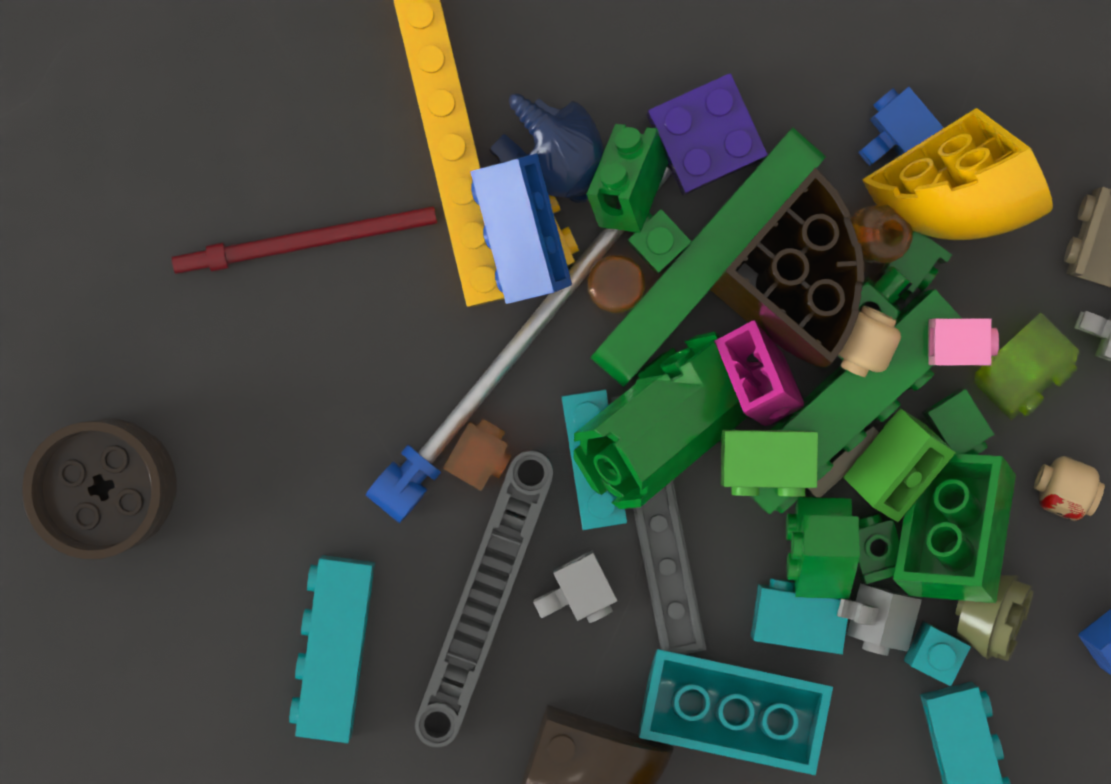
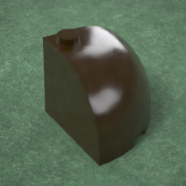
(801, 274)
(591, 752)

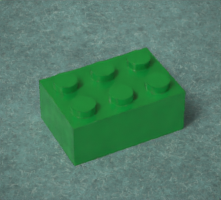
(958, 531)

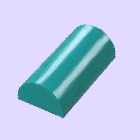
(735, 712)

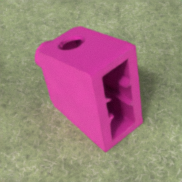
(762, 387)

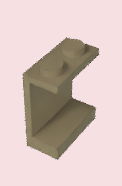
(1091, 252)

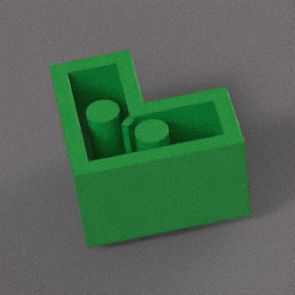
(823, 547)

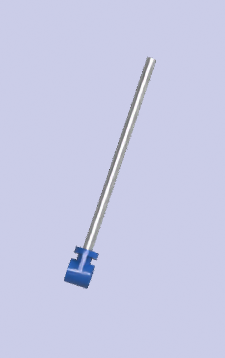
(400, 487)

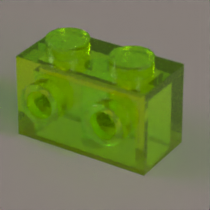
(1027, 368)

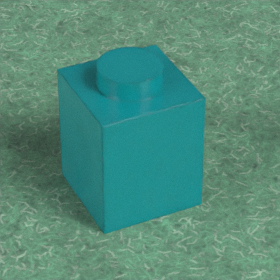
(937, 653)

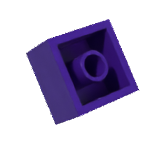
(707, 134)

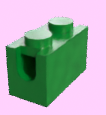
(627, 174)

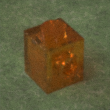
(479, 454)

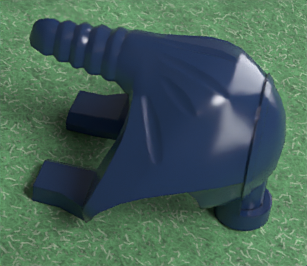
(565, 144)

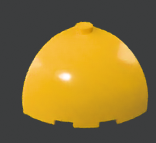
(964, 182)

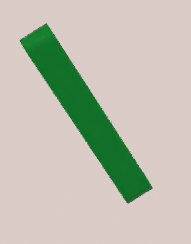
(707, 257)

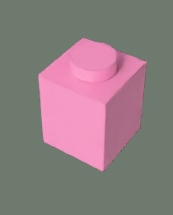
(961, 341)

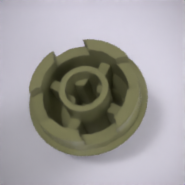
(994, 626)

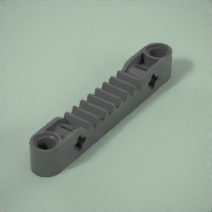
(483, 599)

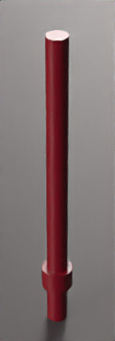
(219, 256)

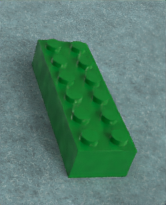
(848, 402)

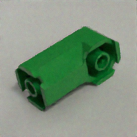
(659, 424)

